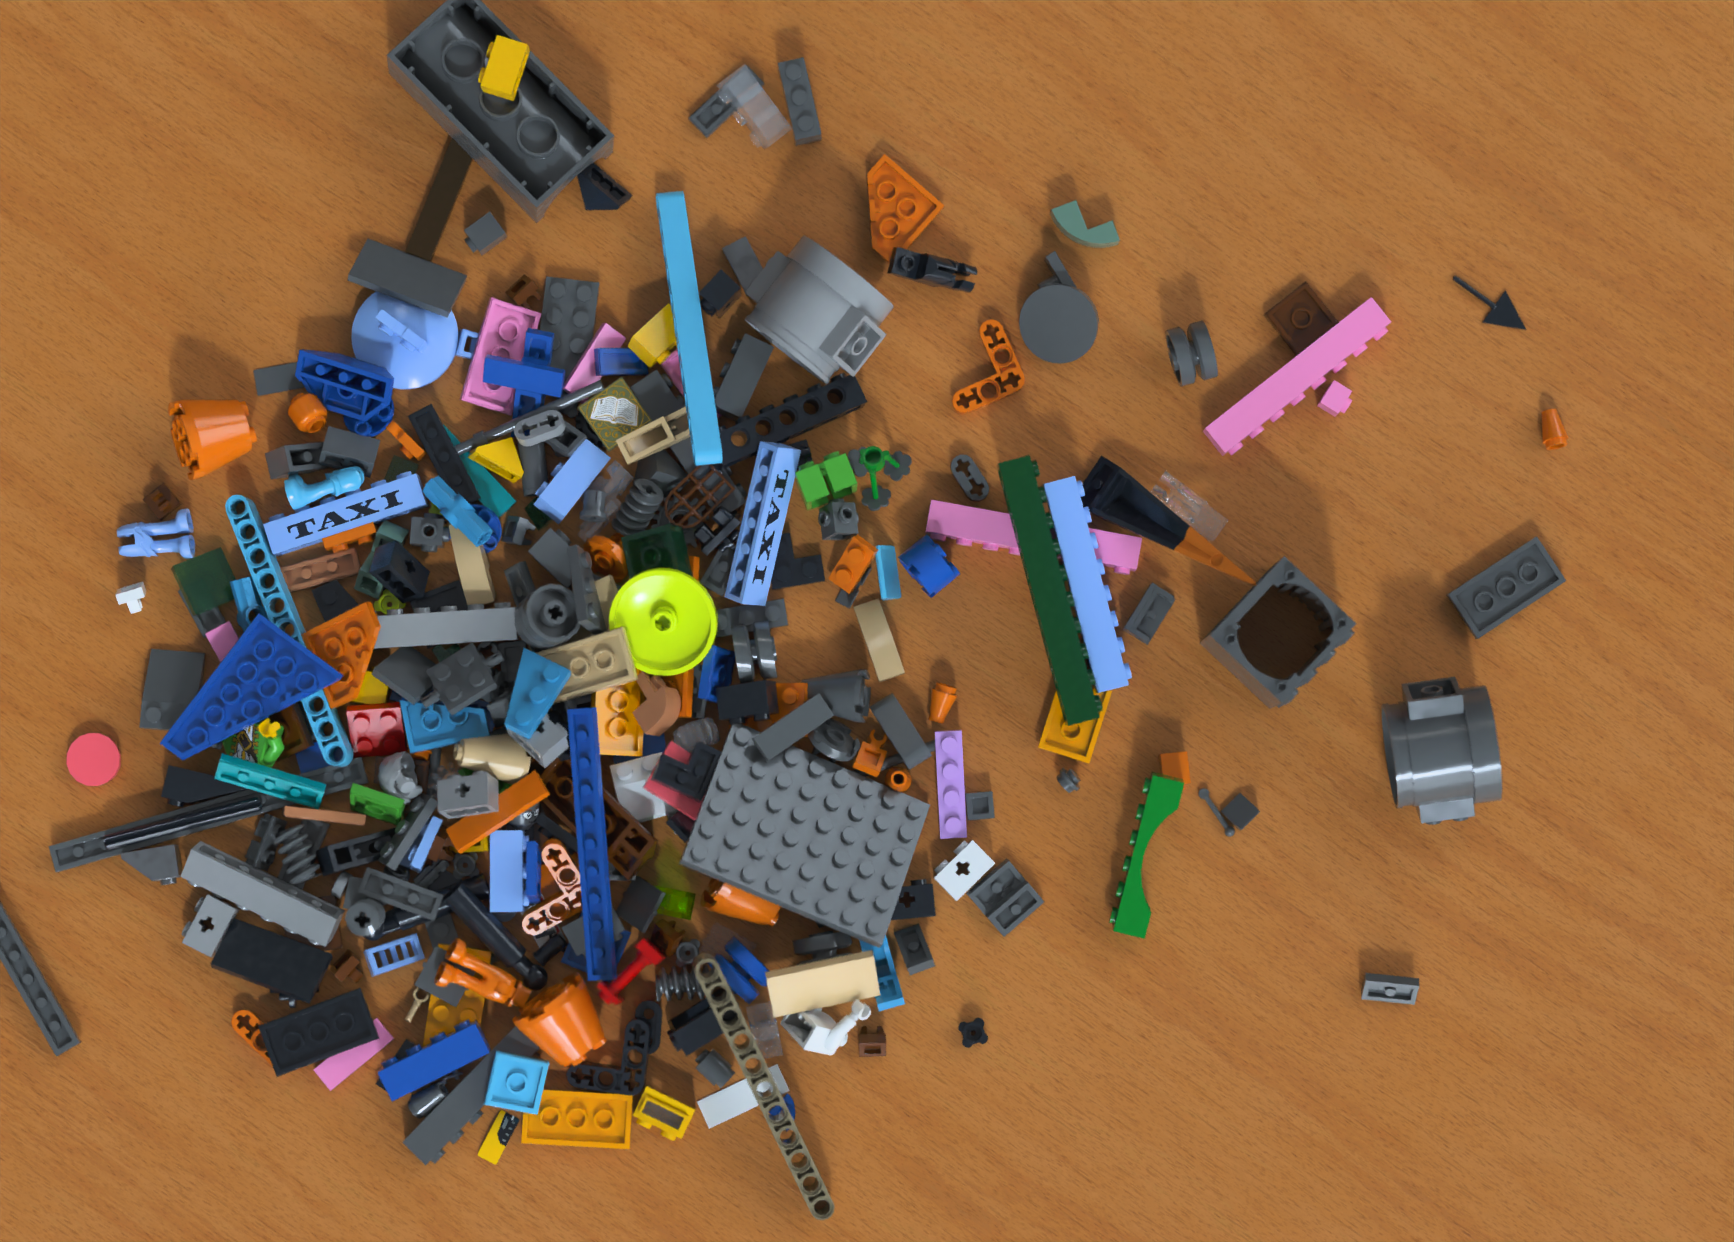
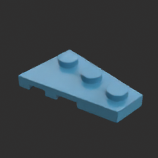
(534, 692)
(437, 728)

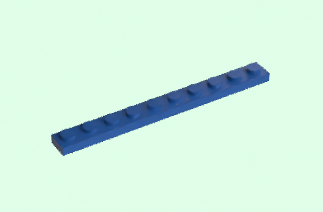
(592, 844)

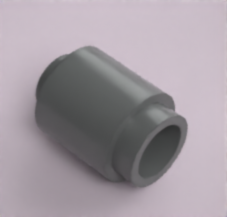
(714, 1067)

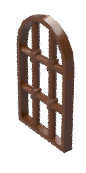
(709, 495)

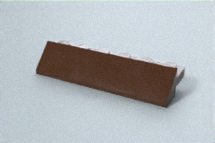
(627, 840)

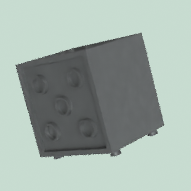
(1224, 645)

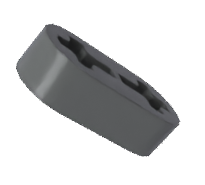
(975, 474)

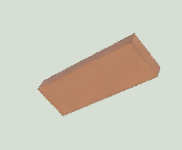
(321, 570)
(323, 815)

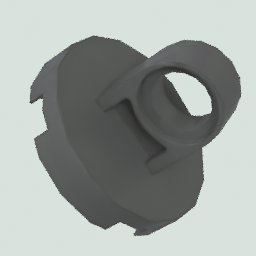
(834, 741)

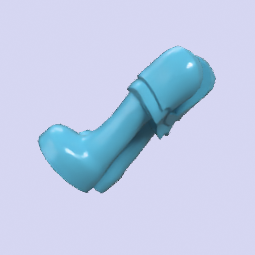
(336, 483)

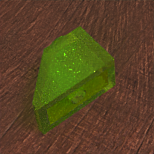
(676, 903)

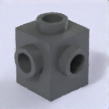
(838, 520)
(420, 528)

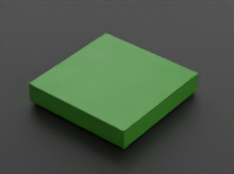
(376, 804)

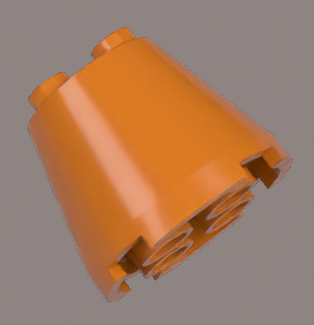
(210, 433)
(739, 904)
(562, 1021)

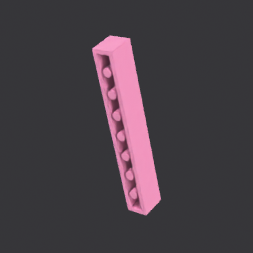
(1297, 376)
(996, 530)

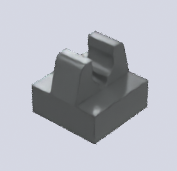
(515, 531)

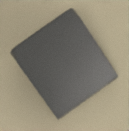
(1240, 811)

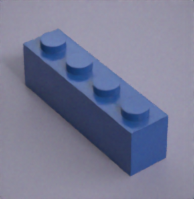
(433, 1060)

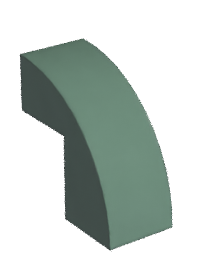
(1072, 225)
(386, 533)

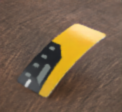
(498, 1137)

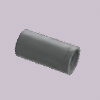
(534, 467)

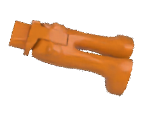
(495, 984)

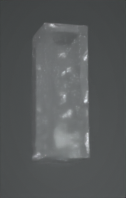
(753, 107)

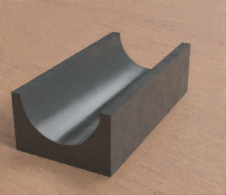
(522, 144)

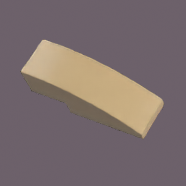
(654, 436)
(472, 569)
(879, 640)

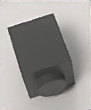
(484, 234)

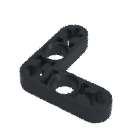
(619, 1073)

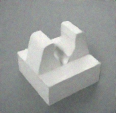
(131, 595)

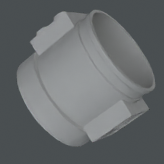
(817, 310)

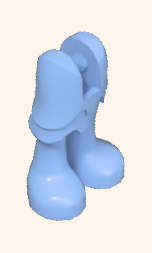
(148, 547)

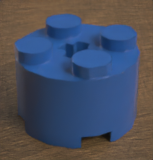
(928, 565)

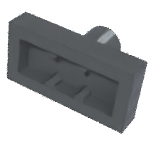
(1058, 271)

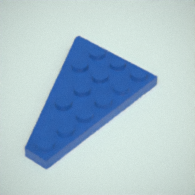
(252, 682)

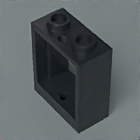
(696, 1026)

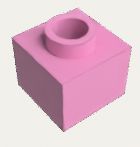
(1335, 399)

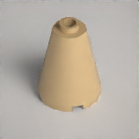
(494, 754)

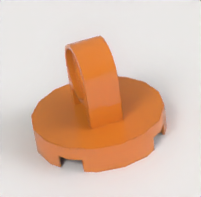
(607, 556)

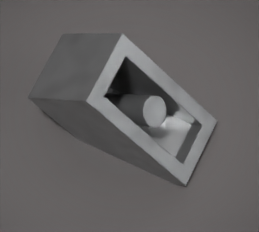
(157, 863)

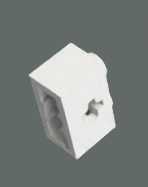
(978, 863)

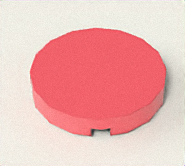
(93, 759)

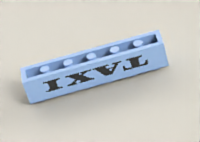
(335, 516)
(762, 523)

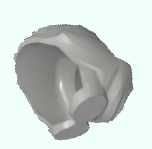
(398, 776)

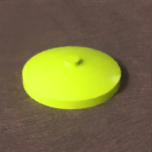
(665, 620)

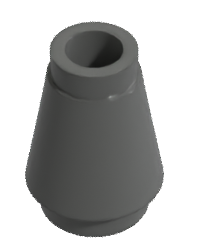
(427, 1100)

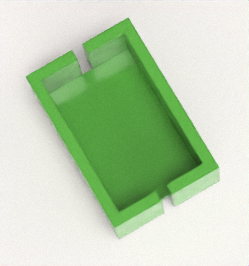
(837, 474)

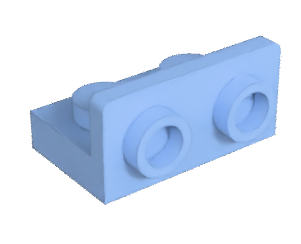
(417, 853)

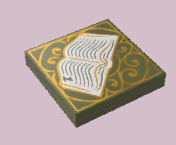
(614, 413)

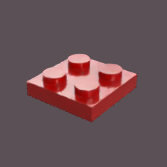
(376, 729)

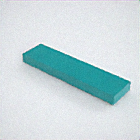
(489, 489)
(270, 781)

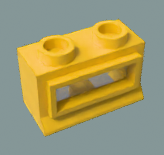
(663, 1113)

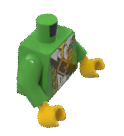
(257, 743)

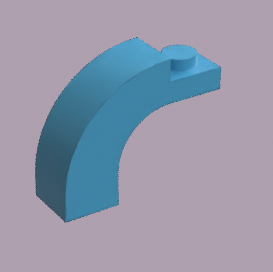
(888, 982)

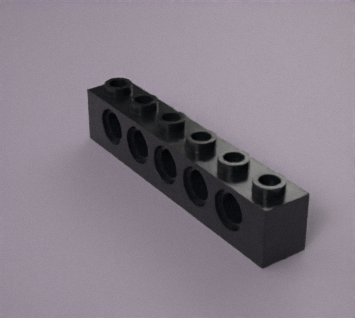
(844, 386)

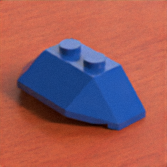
(345, 383)

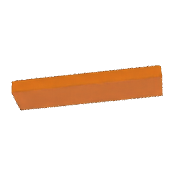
(511, 804)

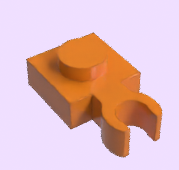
(410, 447)
(870, 755)

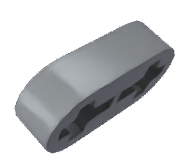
(539, 428)

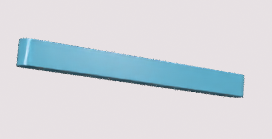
(689, 328)
(287, 616)

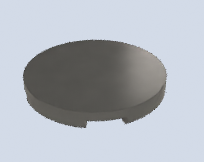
(1059, 323)

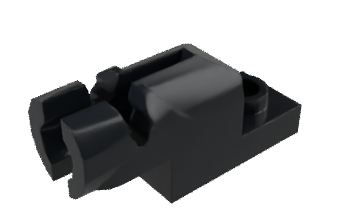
(930, 269)

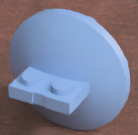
(404, 340)

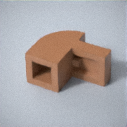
(660, 708)

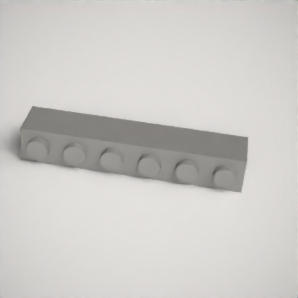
(447, 626)
(262, 894)

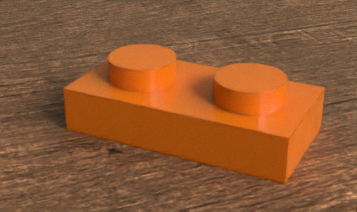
(339, 542)
(853, 564)

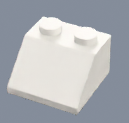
(628, 783)

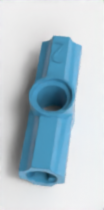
(457, 511)
(246, 600)

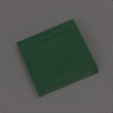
(205, 581)

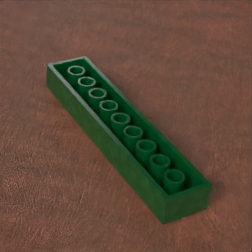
(1048, 590)

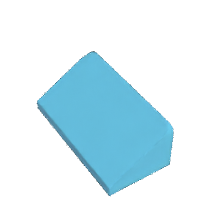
(887, 572)

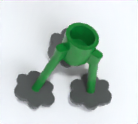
(872, 461)

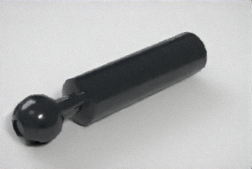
(402, 919)
(494, 935)

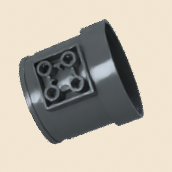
(1442, 749)

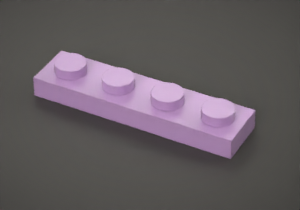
(950, 784)

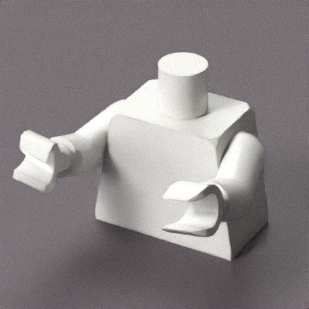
(819, 1032)

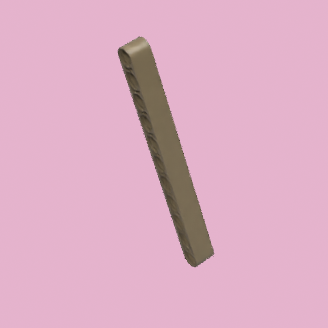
(766, 1099)

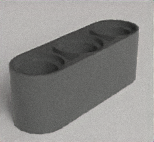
(900, 731)

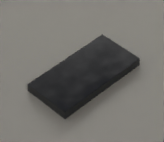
(271, 960)
(318, 1032)

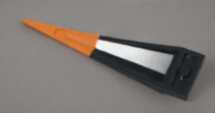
(1128, 504)

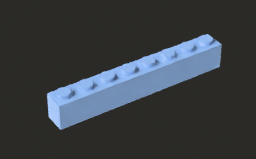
(1086, 584)

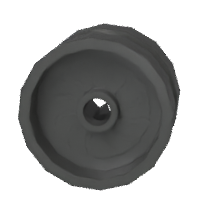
(1191, 353)
(547, 617)
(755, 651)
(822, 946)

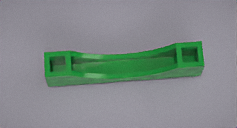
(1161, 800)

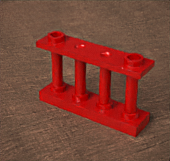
(647, 954)

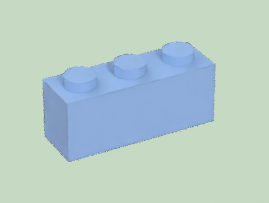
(570, 481)
(508, 871)

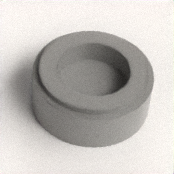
(341, 884)

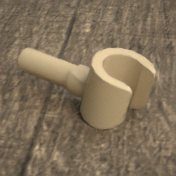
(416, 1004)

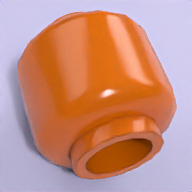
(307, 412)

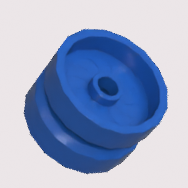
(741, 970)

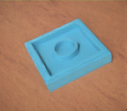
(516, 1082)

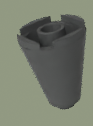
(843, 693)

